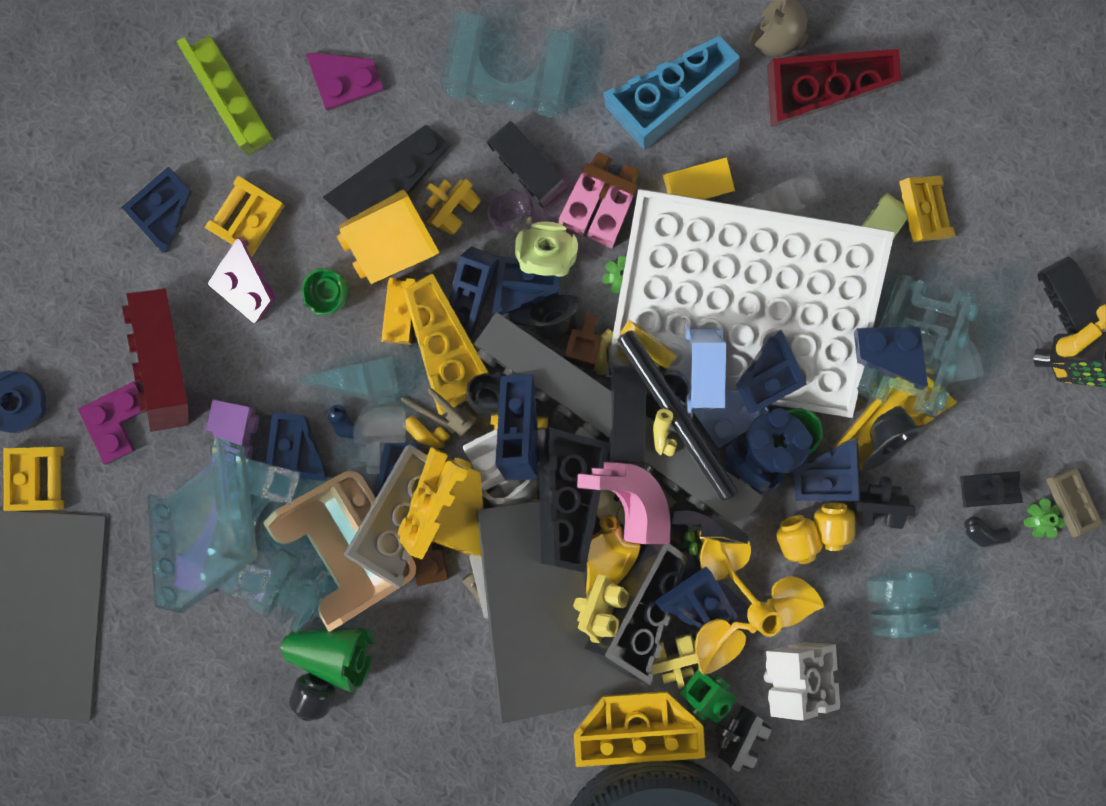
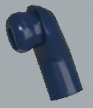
(340, 421)

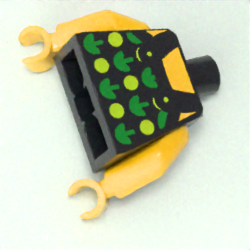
(1078, 356)

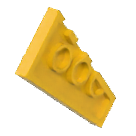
(442, 342)
(862, 426)

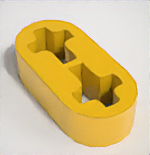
(657, 350)

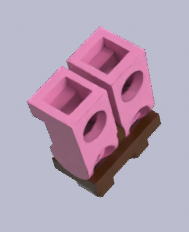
(603, 190)

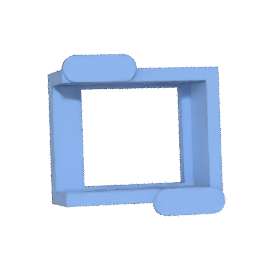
(708, 368)

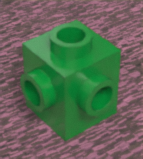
(708, 696)

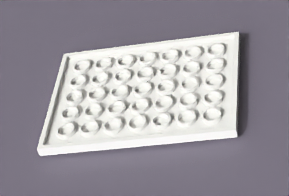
(752, 277)

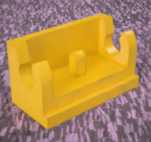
(701, 180)
(397, 319)

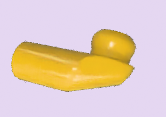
(424, 436)

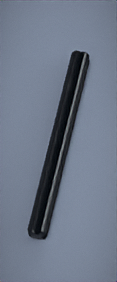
(681, 420)

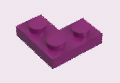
(105, 419)

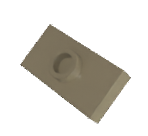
(1074, 502)

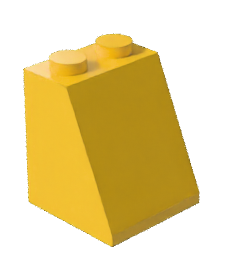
(386, 238)
(459, 521)

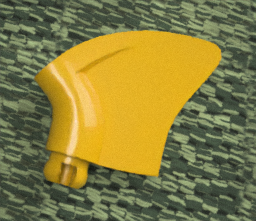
(610, 553)

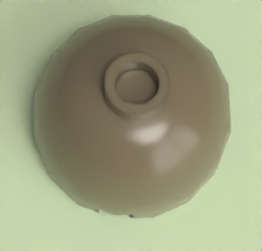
(781, 28)

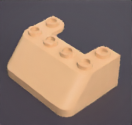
(330, 520)

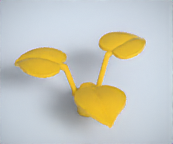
(790, 604)

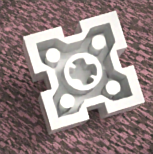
(802, 680)

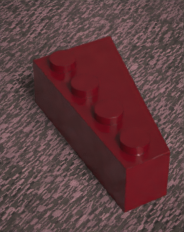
(819, 82)
(157, 359)

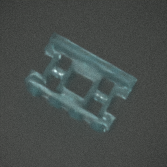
(944, 351)

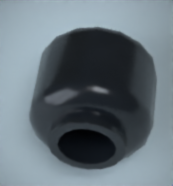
(311, 697)

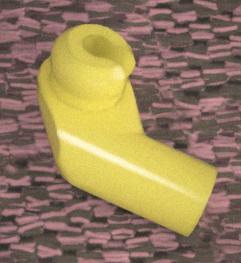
(601, 362)
(660, 432)

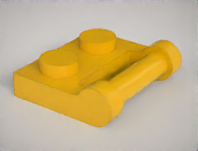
(926, 208)
(254, 218)
(22, 478)

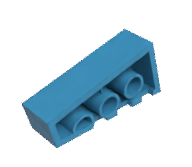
(671, 91)

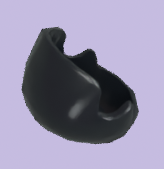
(484, 393)

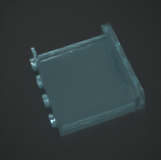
(202, 530)

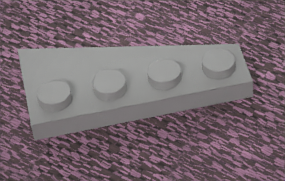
(377, 539)

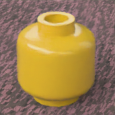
(835, 525)
(799, 539)

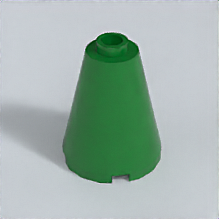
(331, 655)

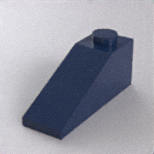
(472, 286)
(517, 429)

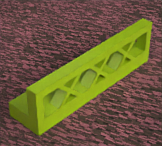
(226, 94)

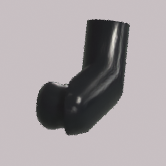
(983, 535)

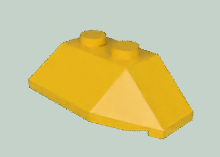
(638, 731)

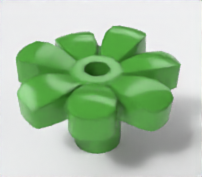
(614, 277)
(1044, 519)
(693, 542)

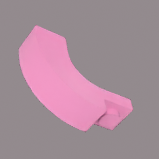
(642, 499)

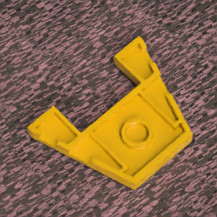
(427, 503)

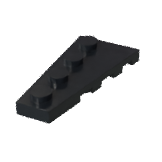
(390, 173)

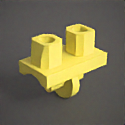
(597, 609)
(685, 656)

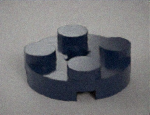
(31, 401)
(790, 430)
(742, 467)

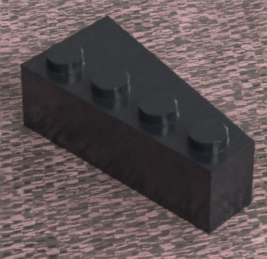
(565, 509)
(642, 621)

